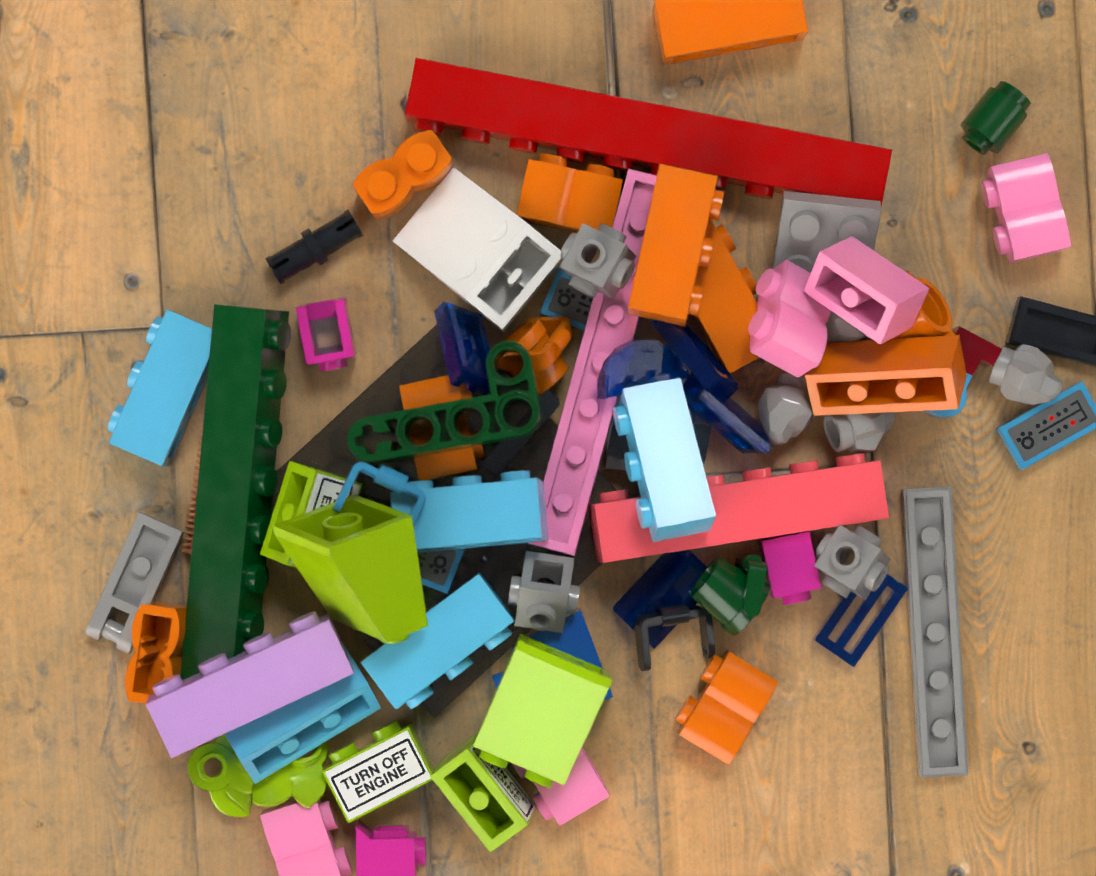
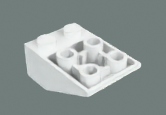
(479, 249)

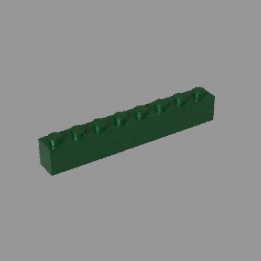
(235, 482)

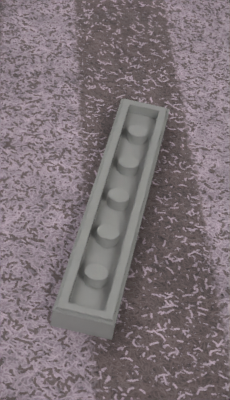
(934, 632)

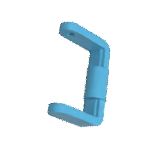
(387, 478)

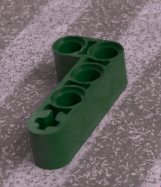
(446, 415)

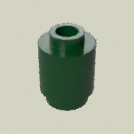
(995, 118)

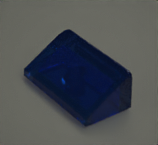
(726, 418)
(662, 585)

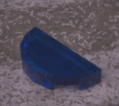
(638, 364)

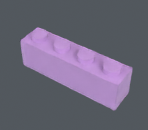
(249, 684)

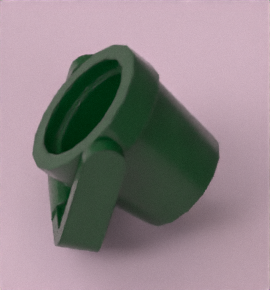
(733, 591)

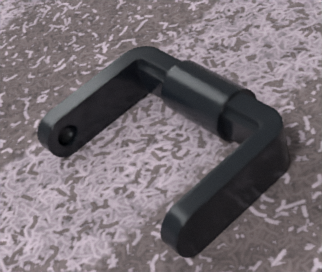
(671, 616)

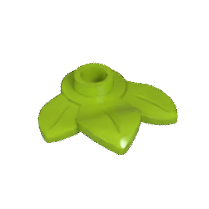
(298, 779)
(228, 789)

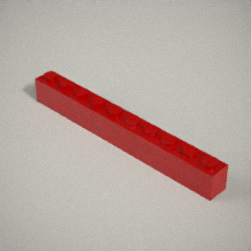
(640, 134)

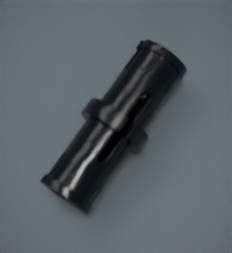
(314, 247)

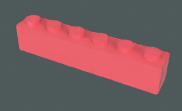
(752, 508)

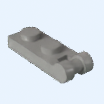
(135, 578)

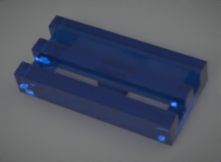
(464, 352)
(697, 358)
(871, 630)

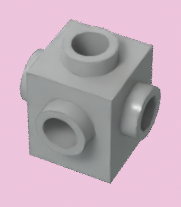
(608, 272)
(866, 570)
(544, 592)

